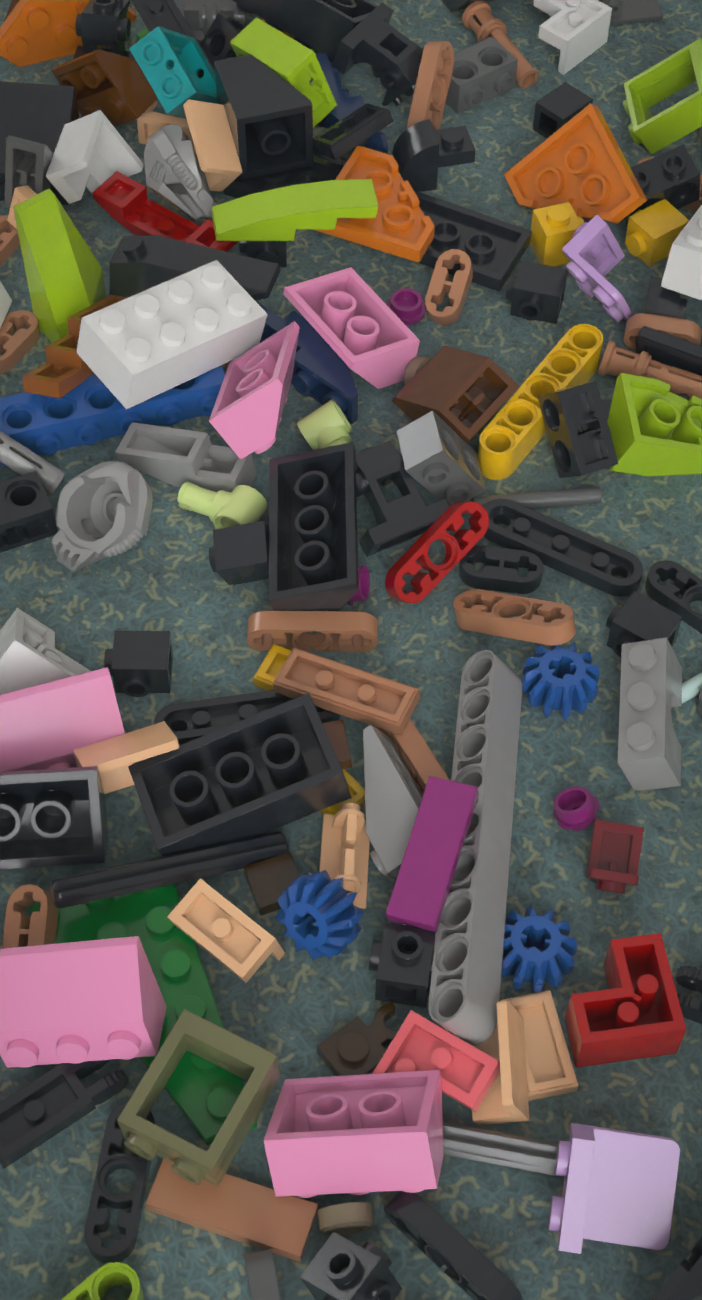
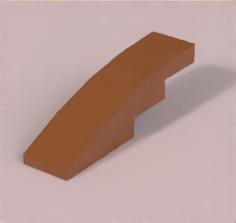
(63, 366)

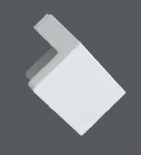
(574, 28)
(88, 155)
(30, 655)

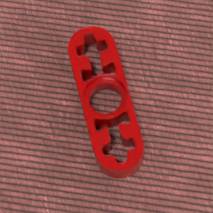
(423, 582)

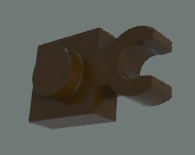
(357, 1047)

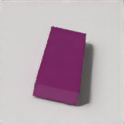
(432, 854)

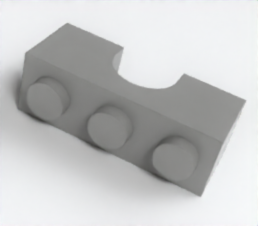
(646, 737)

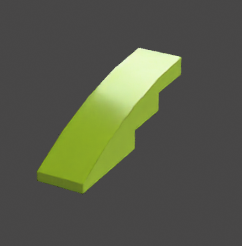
(280, 211)

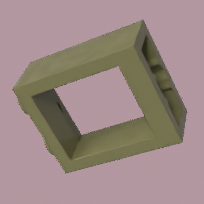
(224, 1050)

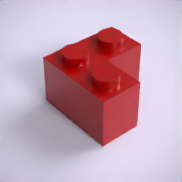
(636, 1013)

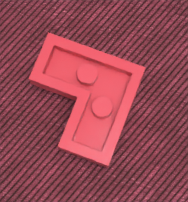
(426, 1046)

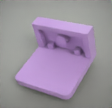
(591, 256)
(614, 1188)

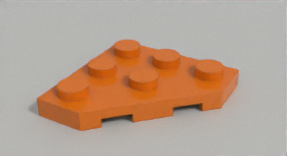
(43, 30)
(578, 167)
(399, 222)

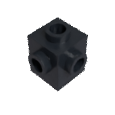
(403, 964)
(350, 1272)

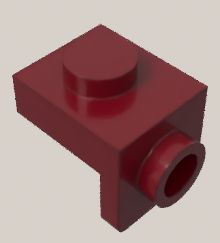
(614, 855)

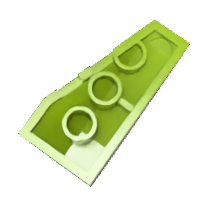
(57, 264)
(654, 428)

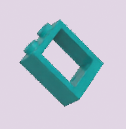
(172, 69)

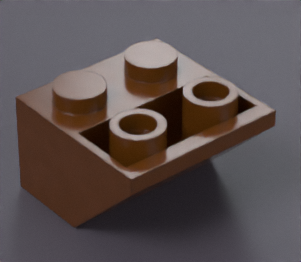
(107, 84)
(459, 388)

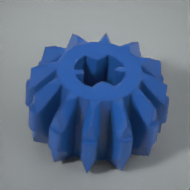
(560, 680)
(319, 914)
(531, 964)

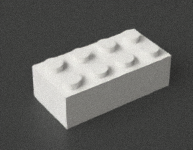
(170, 333)

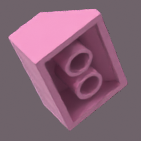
(356, 325)
(255, 393)
(54, 718)
(78, 1003)
(357, 1134)

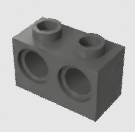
(480, 75)
(440, 459)

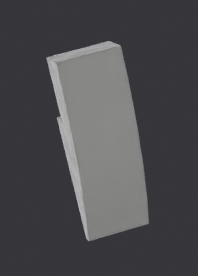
(184, 456)

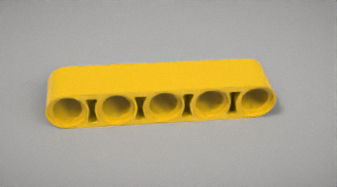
(520, 421)

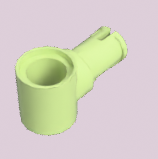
(325, 426)
(223, 507)

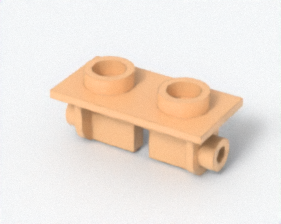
(346, 850)

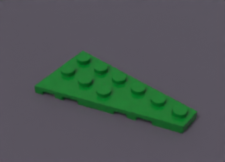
(196, 1086)

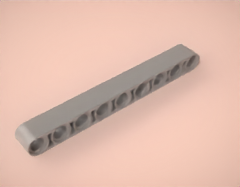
(473, 919)

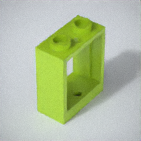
(288, 60)
(655, 86)

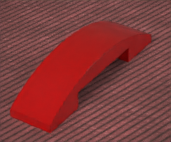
(129, 205)

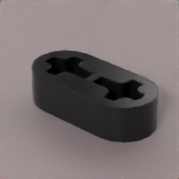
(501, 569)

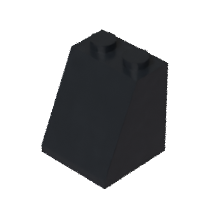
(36, 115)
(266, 117)

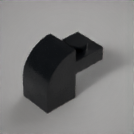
(424, 150)

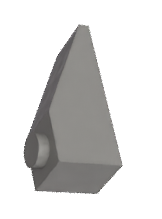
(390, 801)

